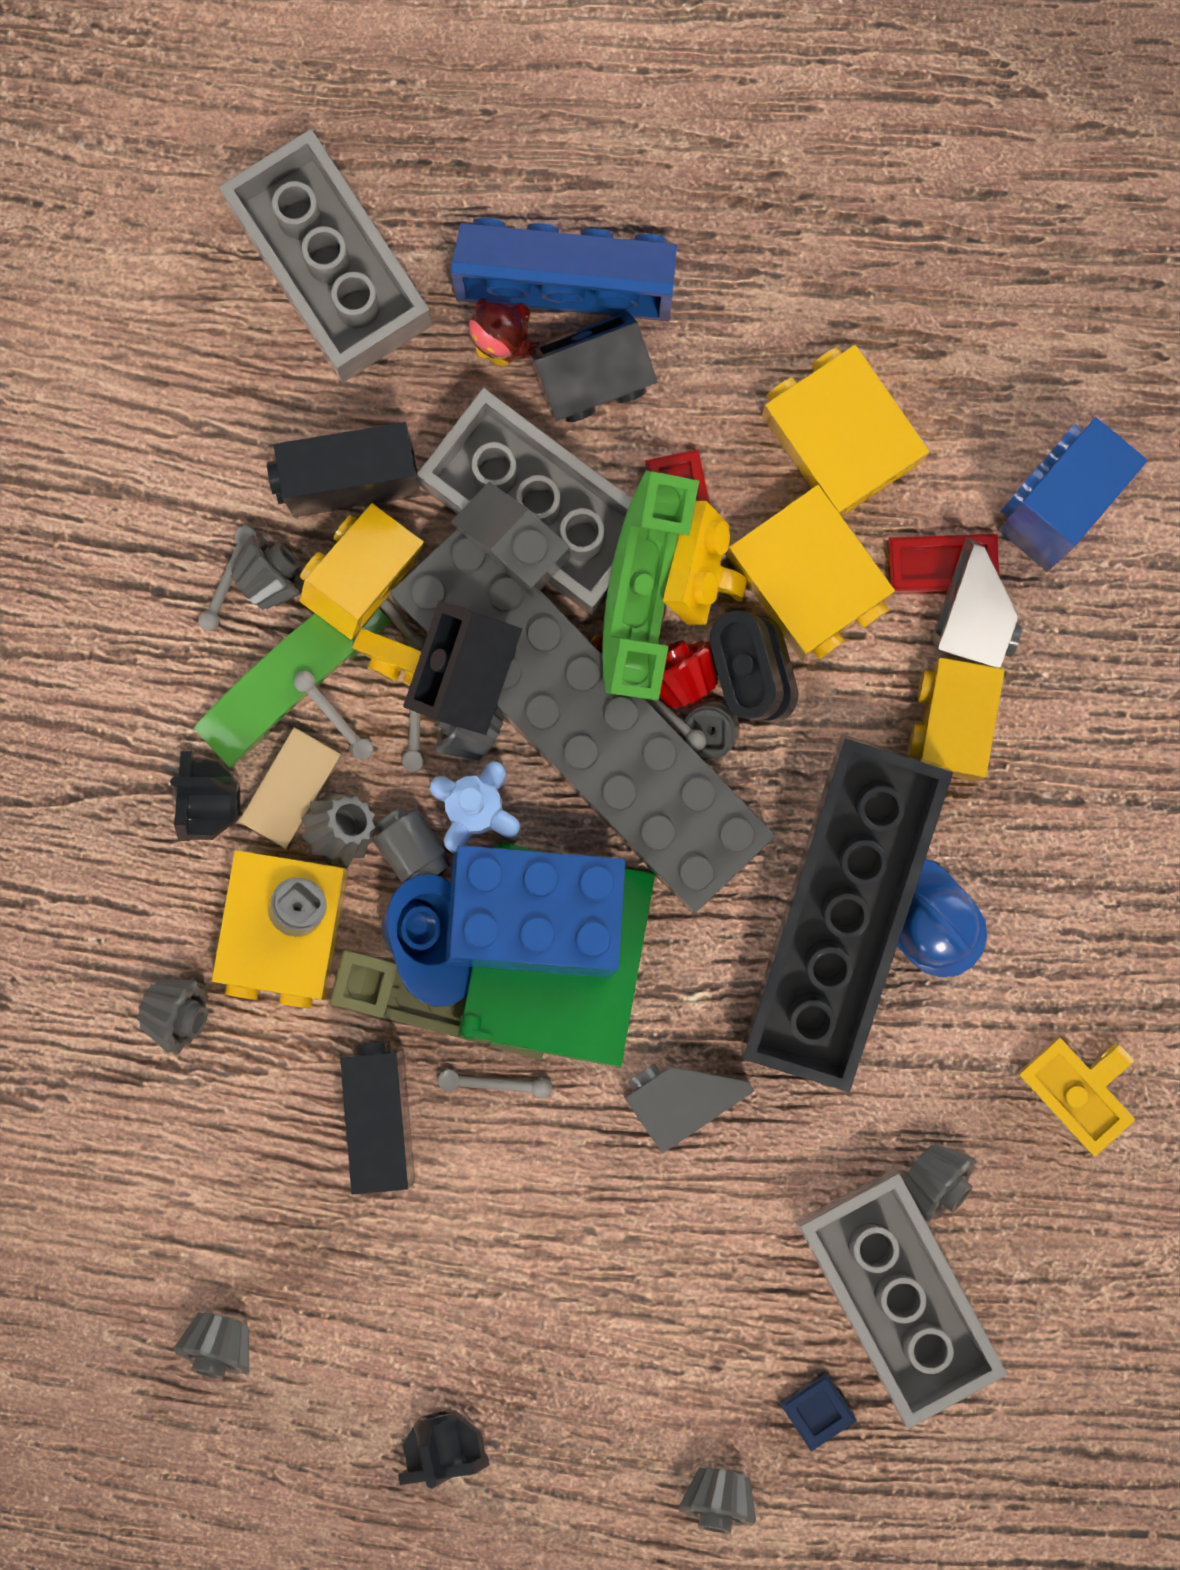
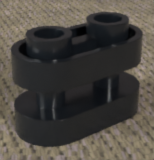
(754, 667)

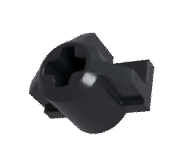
(204, 798)
(442, 1448)

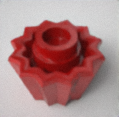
(688, 673)

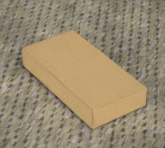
(289, 786)

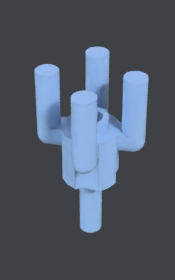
(475, 806)

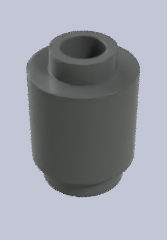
(410, 845)

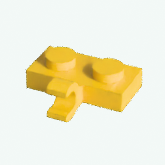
(697, 570)
(387, 656)
(1080, 1093)

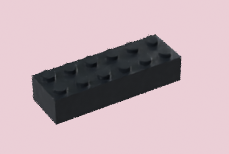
(845, 912)

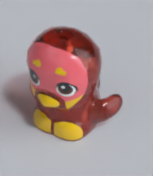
(507, 341)

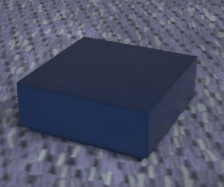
(817, 1411)

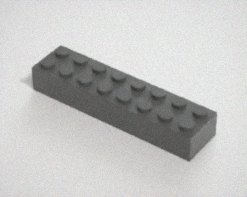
(599, 742)

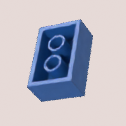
(1069, 492)
(535, 911)

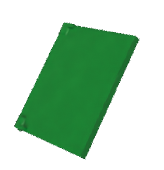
(563, 1012)

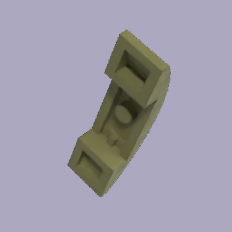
(378, 990)

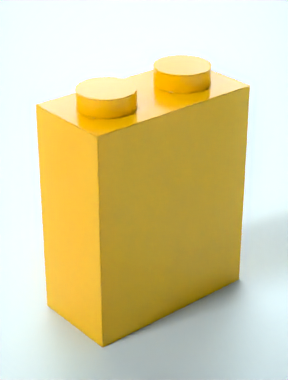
(843, 429)
(811, 574)
(259, 956)

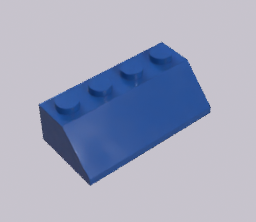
(564, 270)

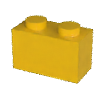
(359, 570)
(958, 717)

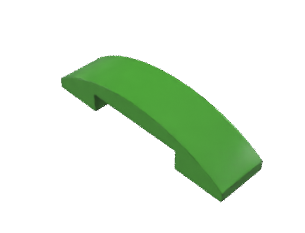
(638, 581)
(268, 689)

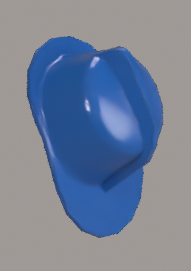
(943, 925)
(417, 938)

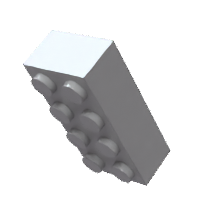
(326, 255)
(561, 490)
(901, 1298)

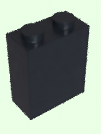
(344, 470)
(377, 1119)

